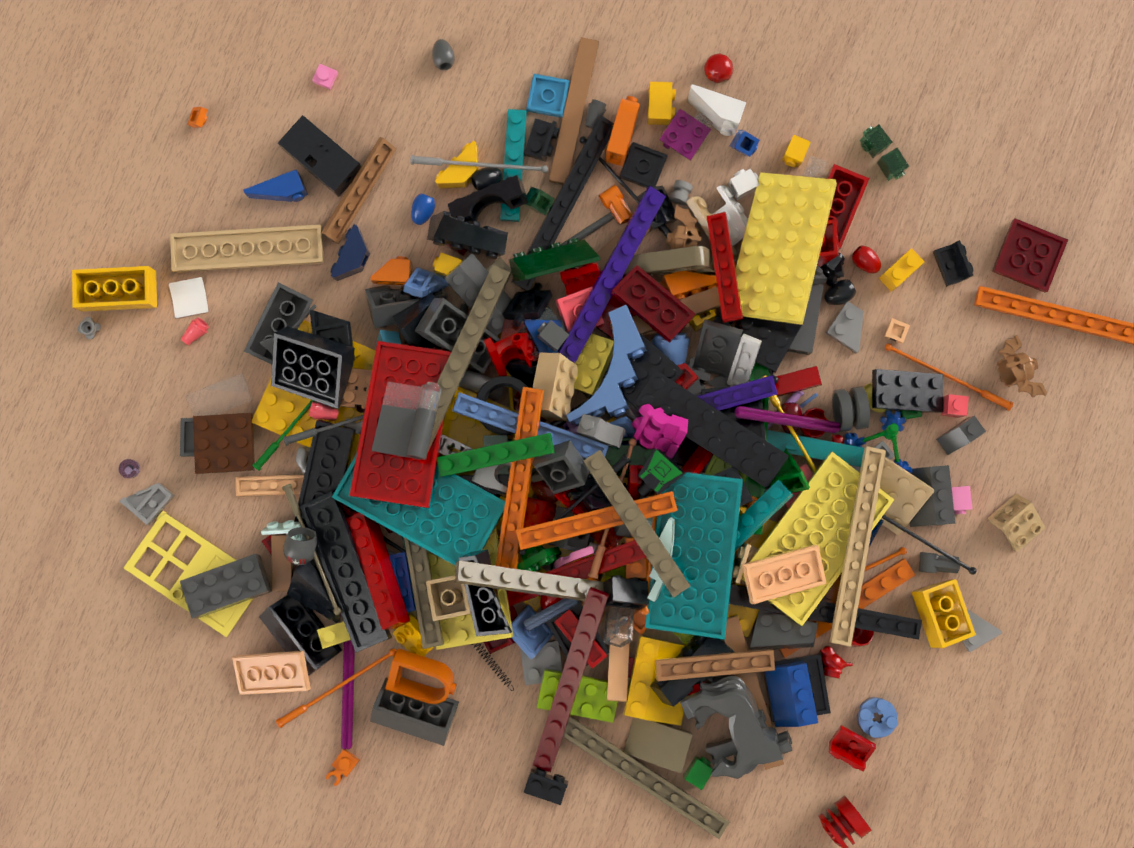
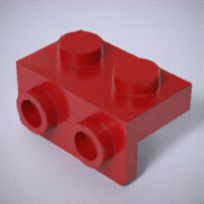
(580, 278)
(538, 512)
(851, 748)

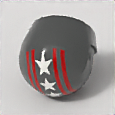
(300, 551)

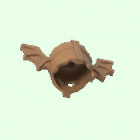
(684, 235)
(1019, 369)

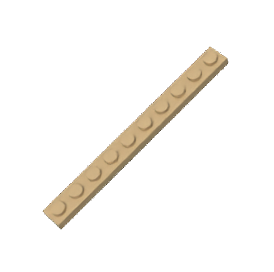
(857, 546)

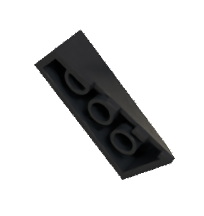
(466, 235)
(485, 602)
(673, 691)

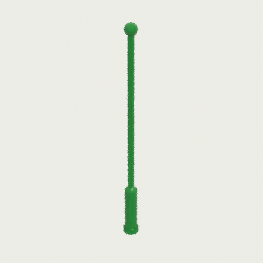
(275, 445)

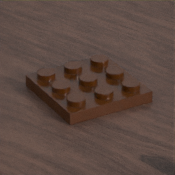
(223, 443)

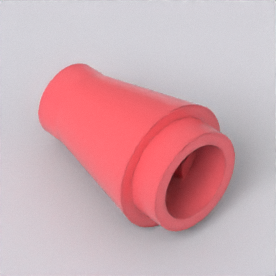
(195, 330)
(323, 412)

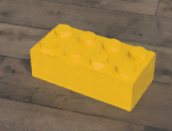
(114, 288)

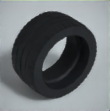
(490, 386)

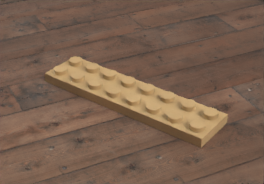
(246, 248)

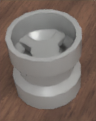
(681, 192)

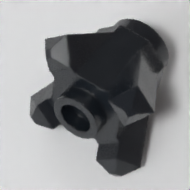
(833, 269)

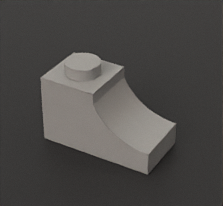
(600, 431)

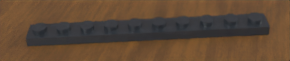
(570, 190)
(825, 612)

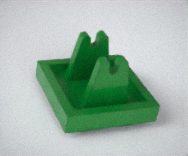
(537, 557)

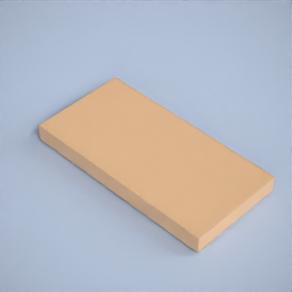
(784, 574)
(271, 672)

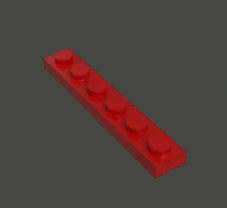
(724, 267)

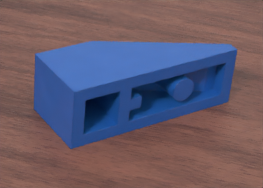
(281, 188)

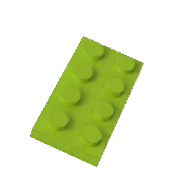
(590, 698)

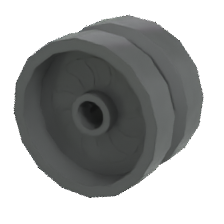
(851, 408)

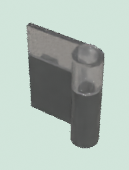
(407, 420)

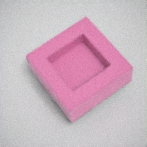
(325, 76)

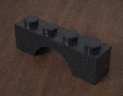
(508, 192)

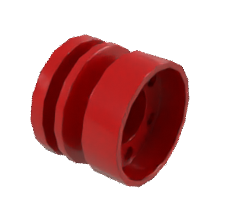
(844, 823)

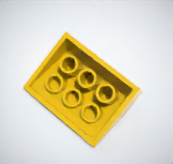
(641, 698)

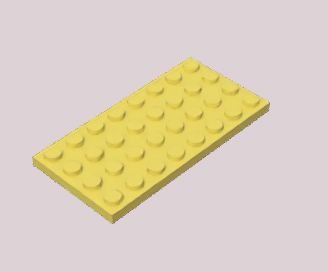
(783, 245)
(818, 518)

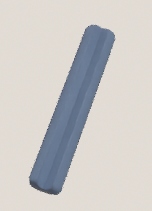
(549, 613)

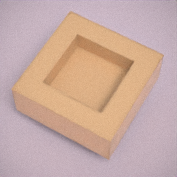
(896, 331)

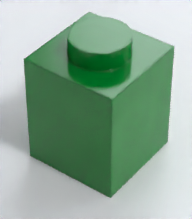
(698, 772)

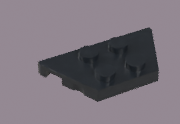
(331, 328)

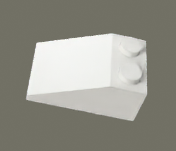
(720, 109)

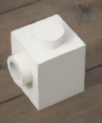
(743, 183)

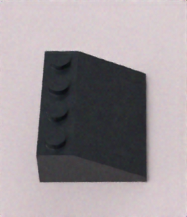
(311, 366)

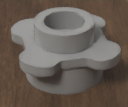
(83, 327)

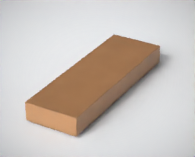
(281, 568)

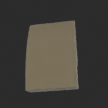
(658, 744)

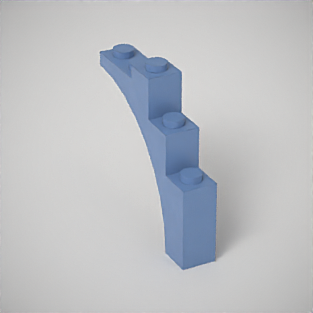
(621, 373)

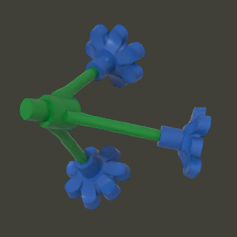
(891, 426)

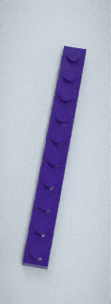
(611, 274)

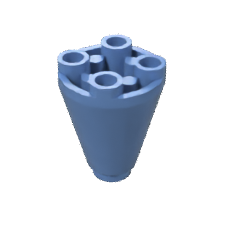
(676, 349)

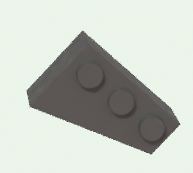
(781, 632)

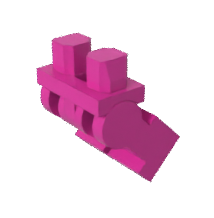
(660, 430)

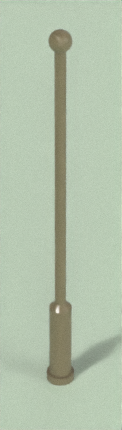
(297, 512)

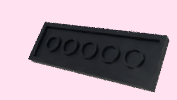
(326, 462)

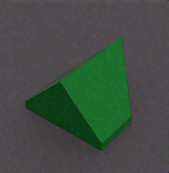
(791, 475)

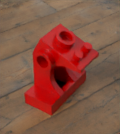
(518, 347)

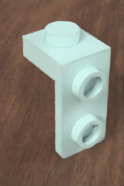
(281, 528)

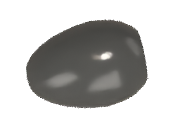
(443, 55)

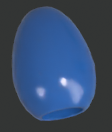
(422, 208)

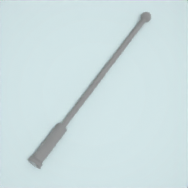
(439, 162)

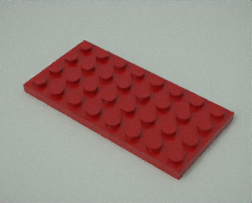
(386, 475)

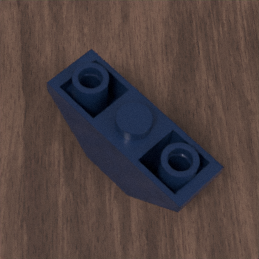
(351, 255)

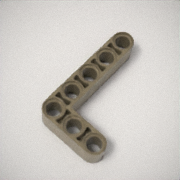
(674, 260)

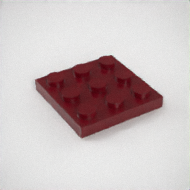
(1030, 255)

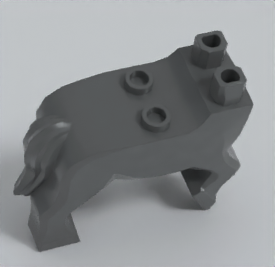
(750, 735)

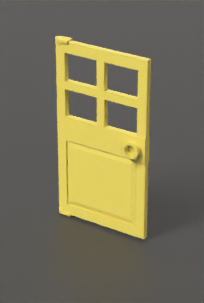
(205, 559)

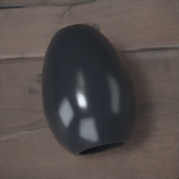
(486, 176)
(840, 292)

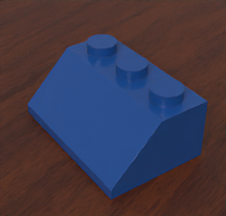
(791, 695)

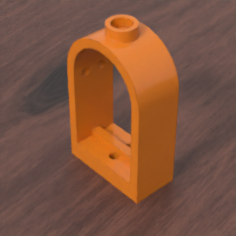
(622, 131)
(417, 690)

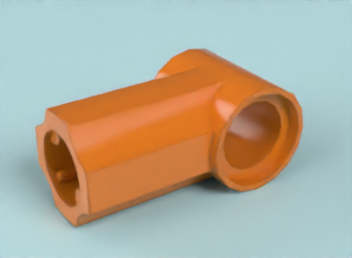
(613, 200)

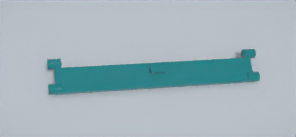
(816, 448)

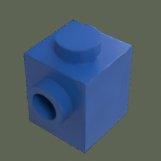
(744, 143)

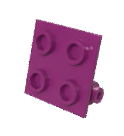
(685, 134)

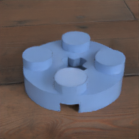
(866, 715)

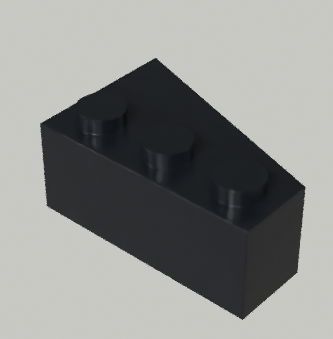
(310, 590)

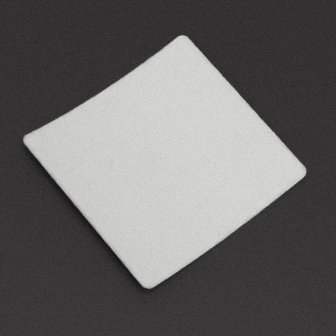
(188, 297)

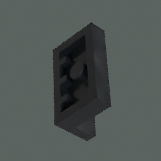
(540, 140)
(666, 211)
(546, 786)

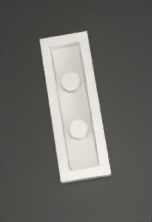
(744, 360)

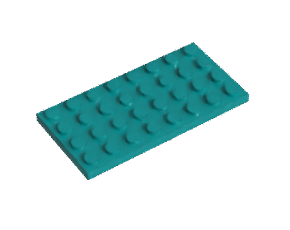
(452, 526)
(704, 554)

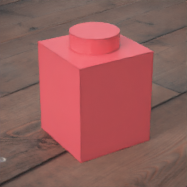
(955, 405)

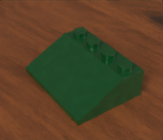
(552, 260)

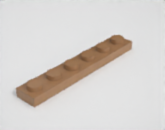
(359, 190)
(714, 665)

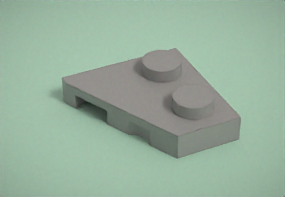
(847, 327)
(148, 502)
(983, 630)

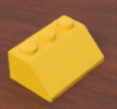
(943, 613)

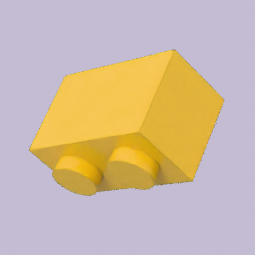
(660, 103)
(901, 269)

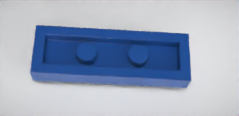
(402, 573)

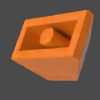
(394, 272)

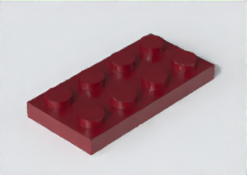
(653, 303)

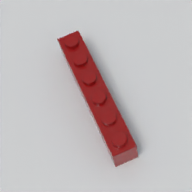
(378, 572)

